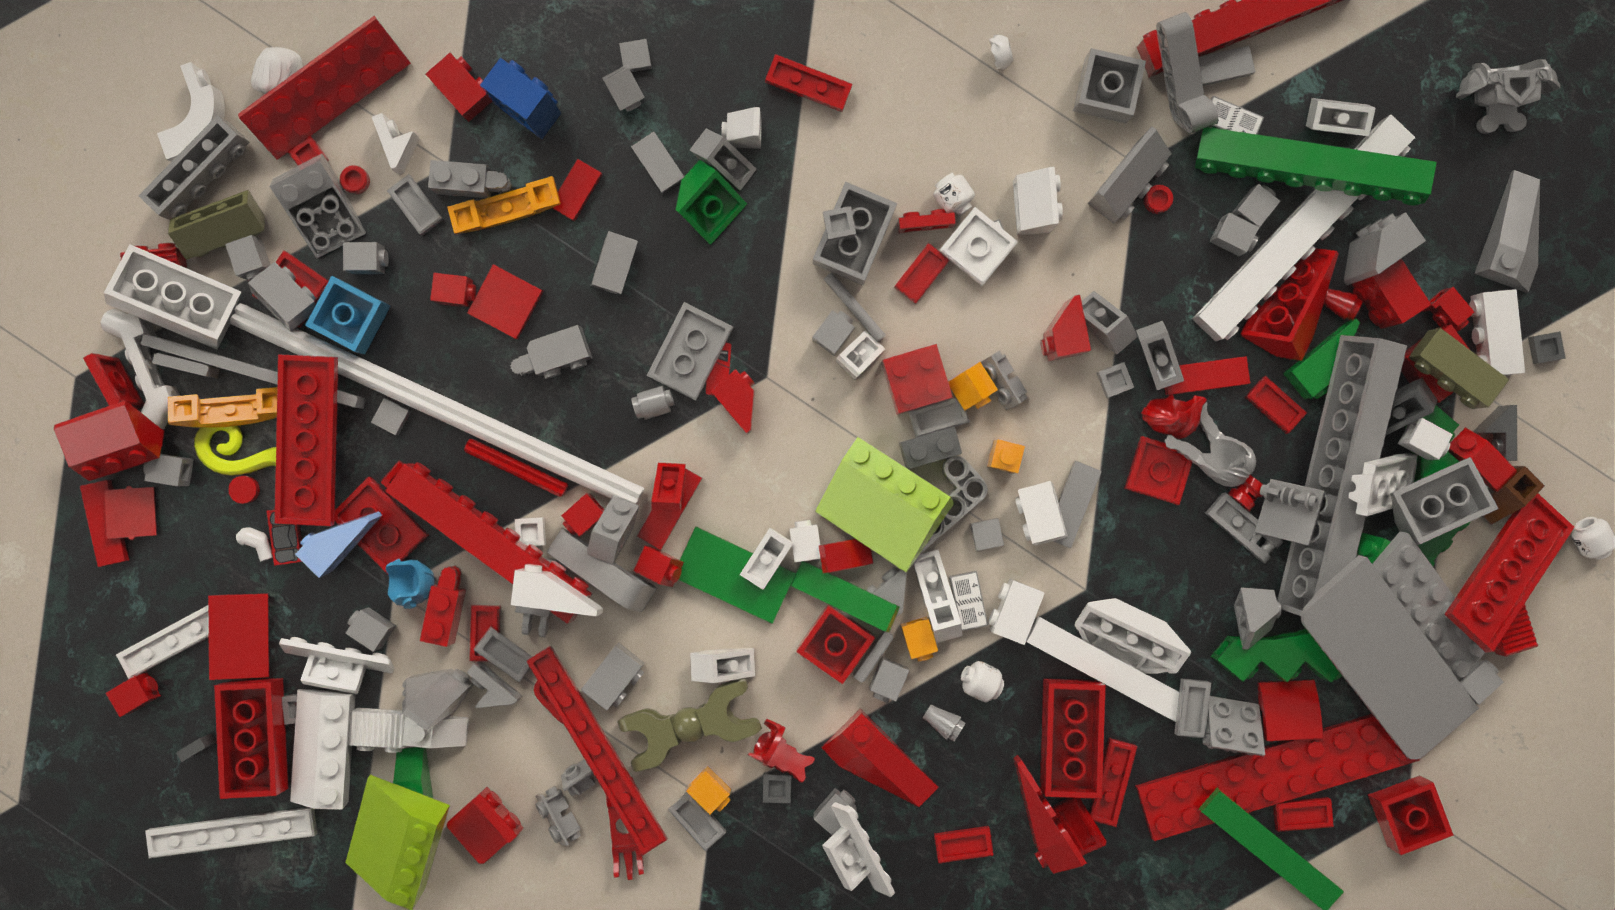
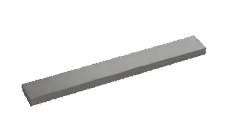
(234, 365)

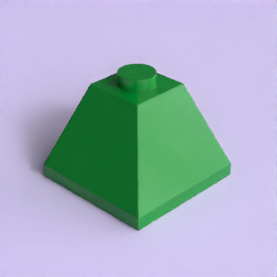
(708, 201)

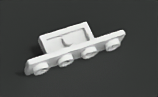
(335, 667)
(853, 855)

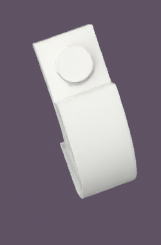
(205, 106)

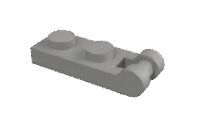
(1241, 526)

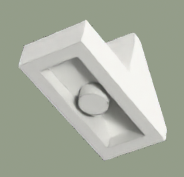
(397, 149)
(766, 558)

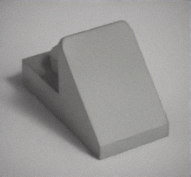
(498, 691)

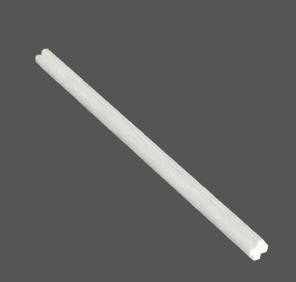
(439, 406)

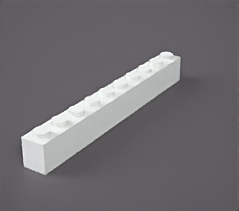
(1291, 242)

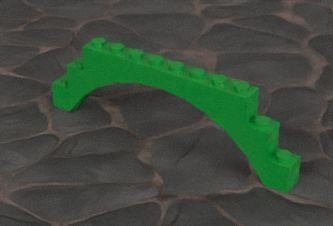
(1288, 651)

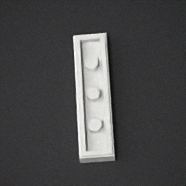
(165, 643)

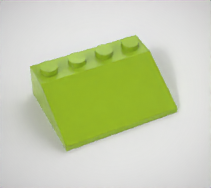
(883, 504)
(396, 840)

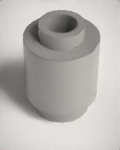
(652, 403)

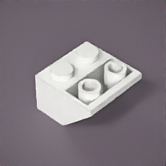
(1037, 201)

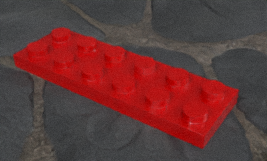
(324, 88)
(306, 440)
(1509, 572)

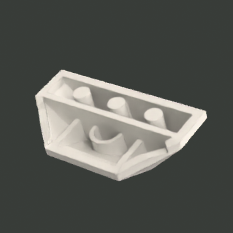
(1132, 636)

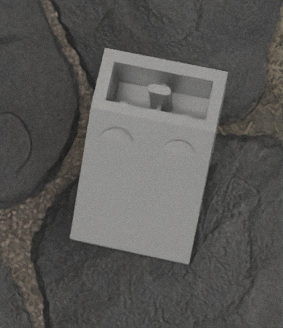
(317, 205)

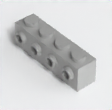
(194, 169)

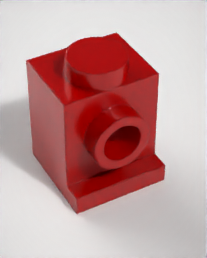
(1450, 308)

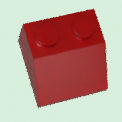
(1067, 332)

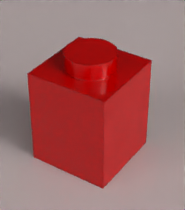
(452, 290)
(582, 515)
(659, 566)
(133, 694)

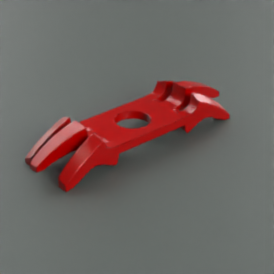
(623, 844)

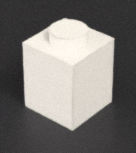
(1426, 439)
(805, 541)

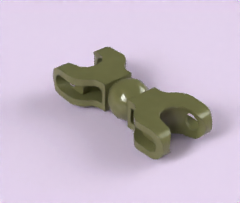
(689, 725)

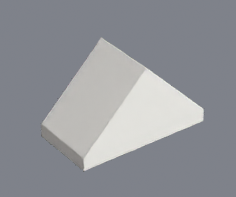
(860, 355)

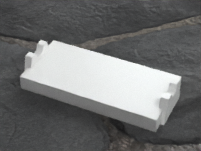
(1380, 480)

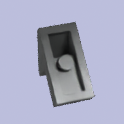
(1503, 426)

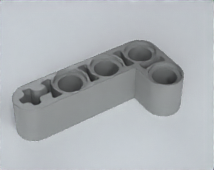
(1183, 75)
(959, 494)
(612, 580)

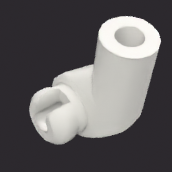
(257, 540)

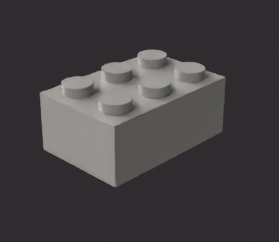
(855, 255)

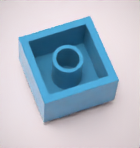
(347, 315)

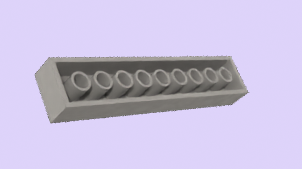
(1347, 437)

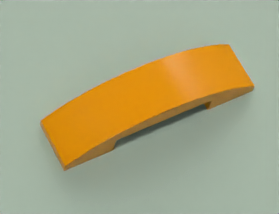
(505, 207)
(223, 411)

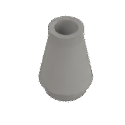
(944, 722)

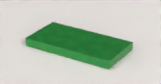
(716, 567)

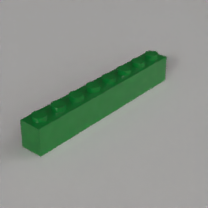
(1316, 166)

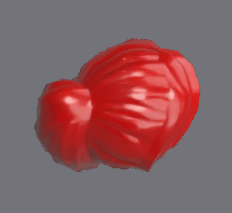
(1174, 416)

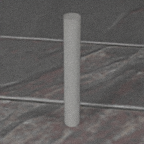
(854, 307)

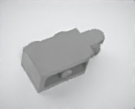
(554, 352)

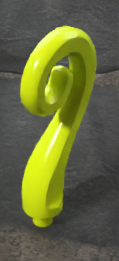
(247, 465)

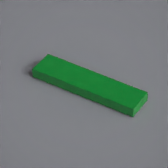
(845, 596)

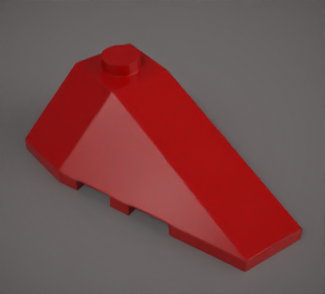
(1291, 314)
(873, 756)
(1048, 833)

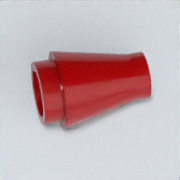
(1342, 303)

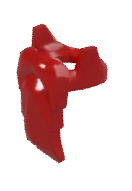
(774, 752)

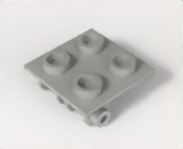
(1289, 511)
(1234, 726)

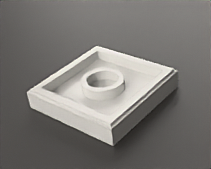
(978, 246)

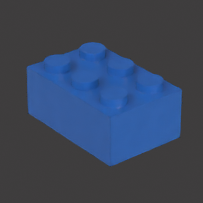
(521, 98)

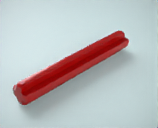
(516, 467)

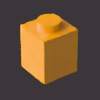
(973, 387)
(1005, 456)
(919, 639)
(709, 790)

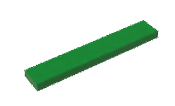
(1271, 849)

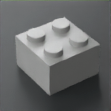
(1109, 85)

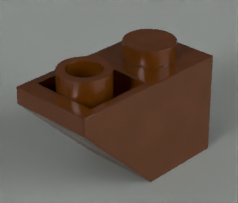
(1514, 494)

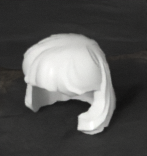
(274, 67)

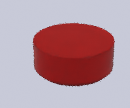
(354, 179)
(1158, 199)
(244, 489)

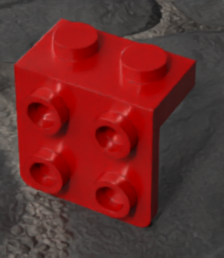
(484, 826)

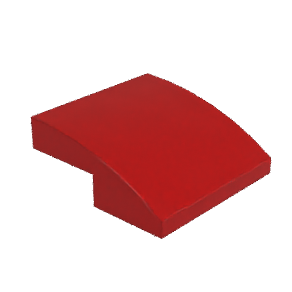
(1290, 710)

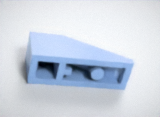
(327, 548)

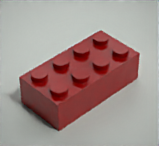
(251, 738)
(1072, 738)

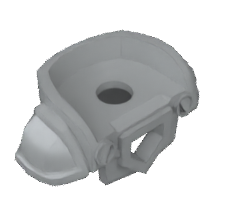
(1505, 90)

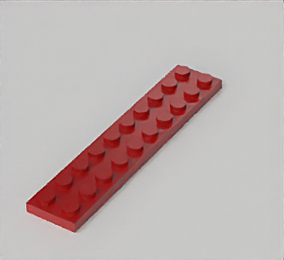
(1284, 773)

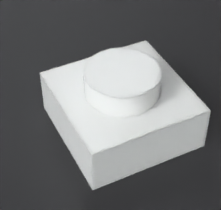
(531, 530)

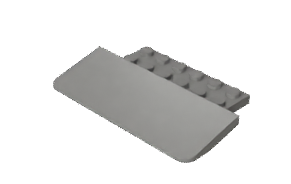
(1396, 645)

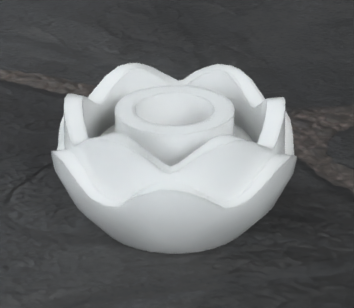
(1001, 51)

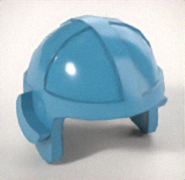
(409, 582)

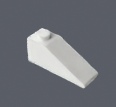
(548, 592)
(937, 597)

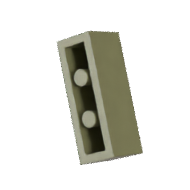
(216, 225)
(1458, 369)

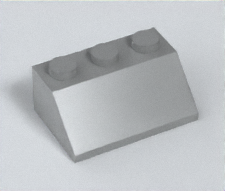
(1132, 177)
(1380, 246)
(1442, 502)

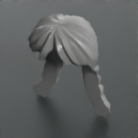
(1229, 459)

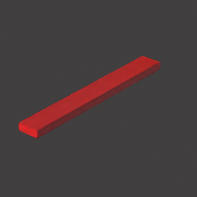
(597, 750)

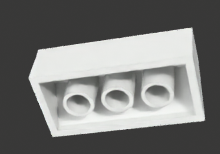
(172, 296)
(322, 749)

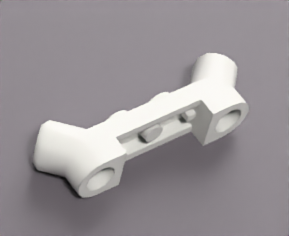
(148, 379)

